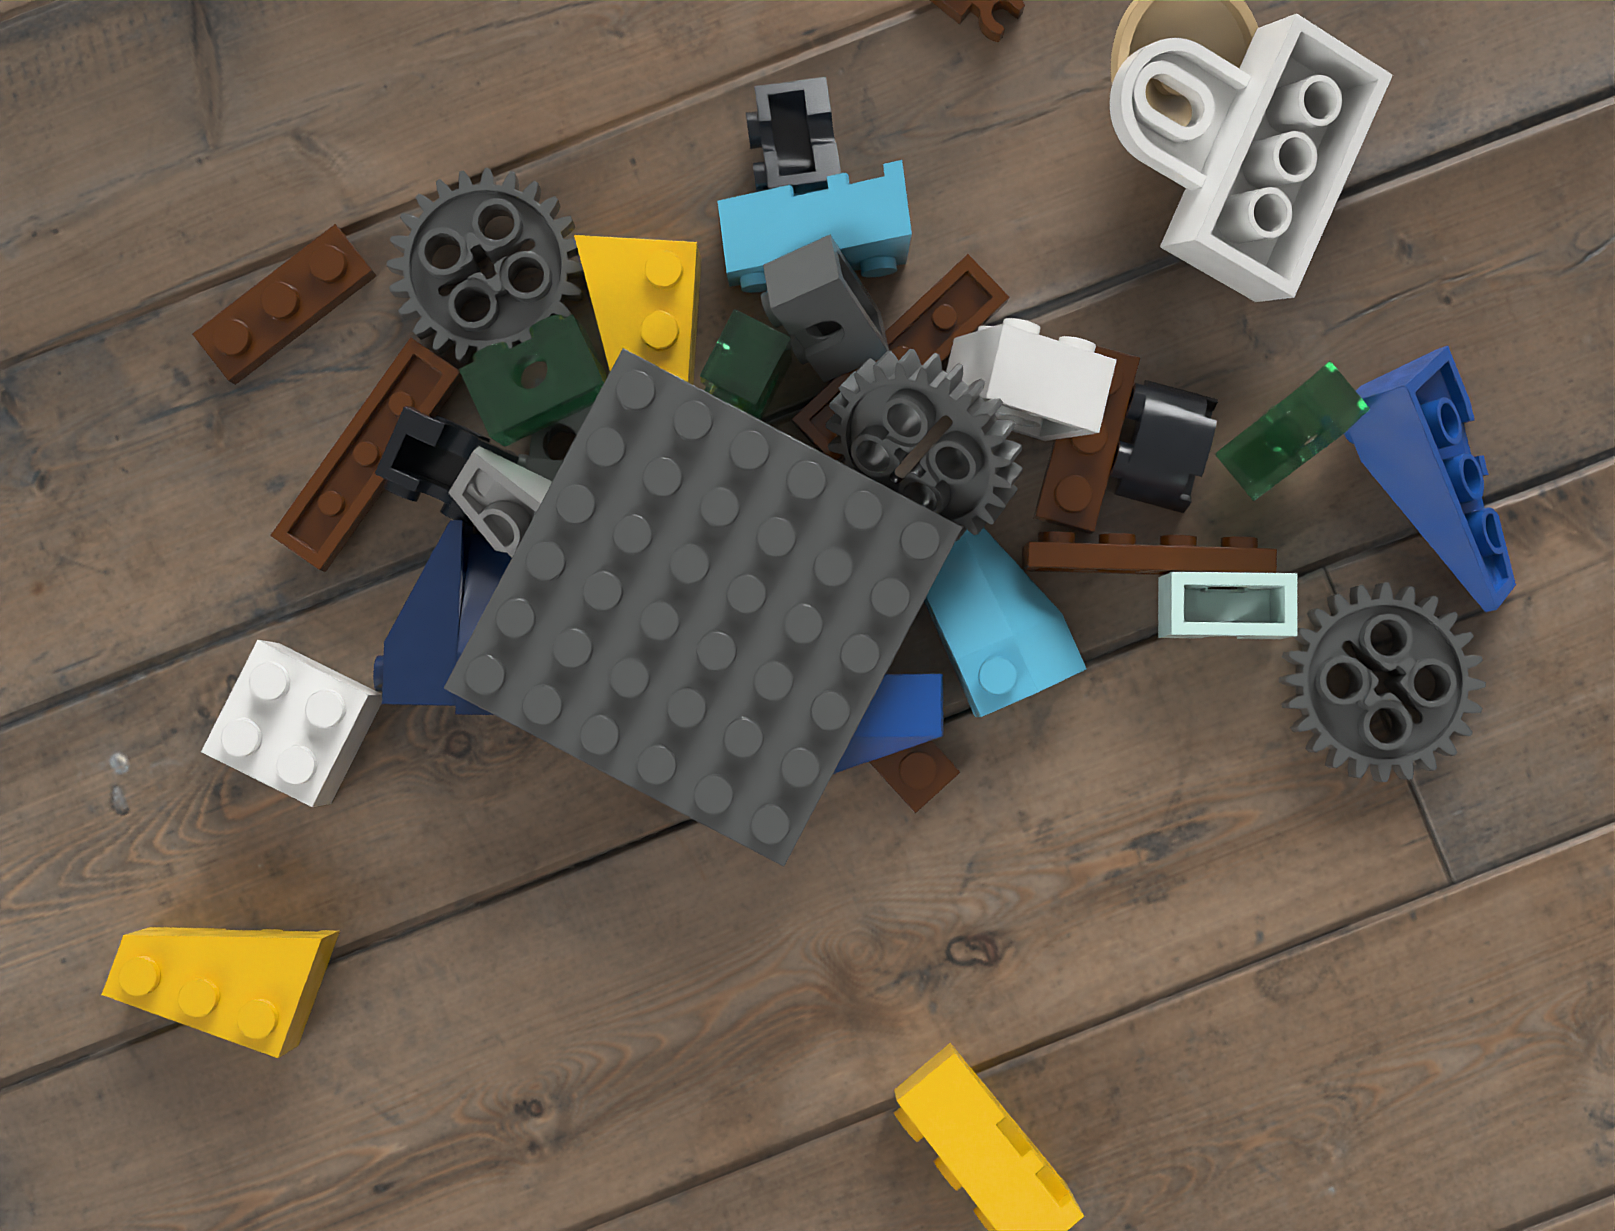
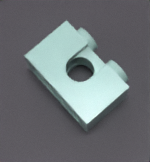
(1258, 609)

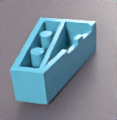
(862, 217)

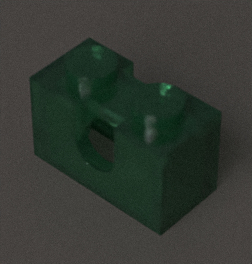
(747, 364)
(570, 383)
(1276, 440)

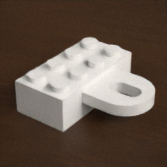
(1260, 147)

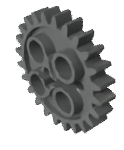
(461, 220)
(894, 405)
(1417, 643)

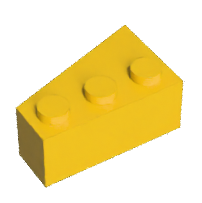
(645, 298)
(224, 981)
(983, 1148)

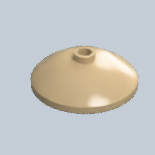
(1218, 25)

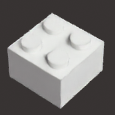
(1044, 383)
(293, 723)

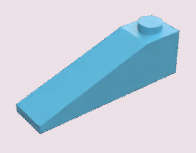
(998, 626)

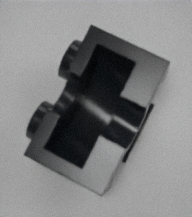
(794, 134)
(1166, 446)
(428, 457)

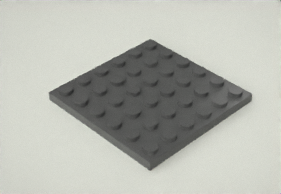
(703, 607)

